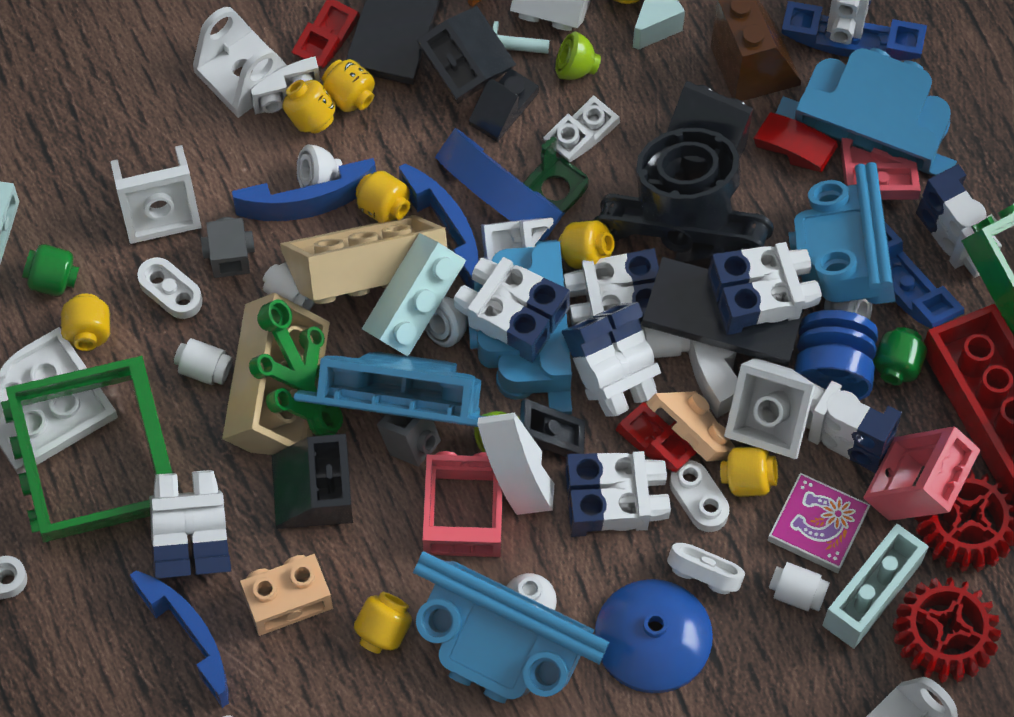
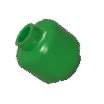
(50, 270)
(900, 356)

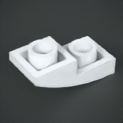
(271, 91)
(584, 129)

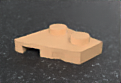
(694, 423)

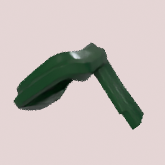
(557, 167)

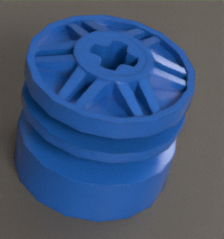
(837, 349)

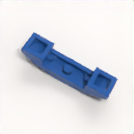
(808, 26)
(493, 182)
(426, 193)
(303, 202)
(915, 291)
(161, 598)

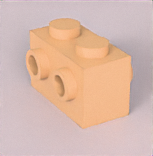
(286, 593)

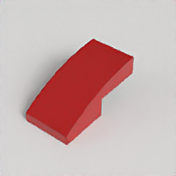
(326, 33)
(800, 142)
(655, 437)

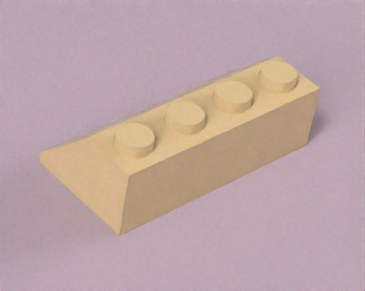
(354, 257)
(248, 418)

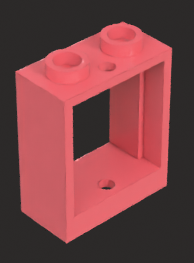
(947, 462)
(460, 540)

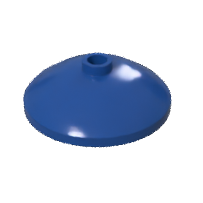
(650, 658)

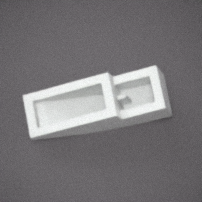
(714, 375)
(516, 463)

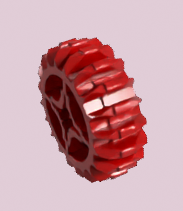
(987, 542)
(961, 635)

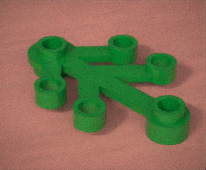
(276, 318)

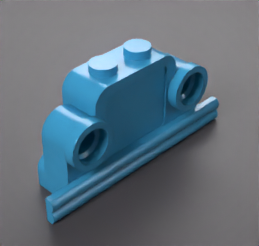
(877, 106)
(847, 239)
(552, 366)
(397, 387)
(500, 634)

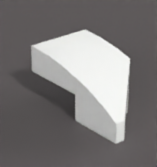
(512, 235)

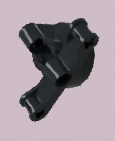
(686, 195)

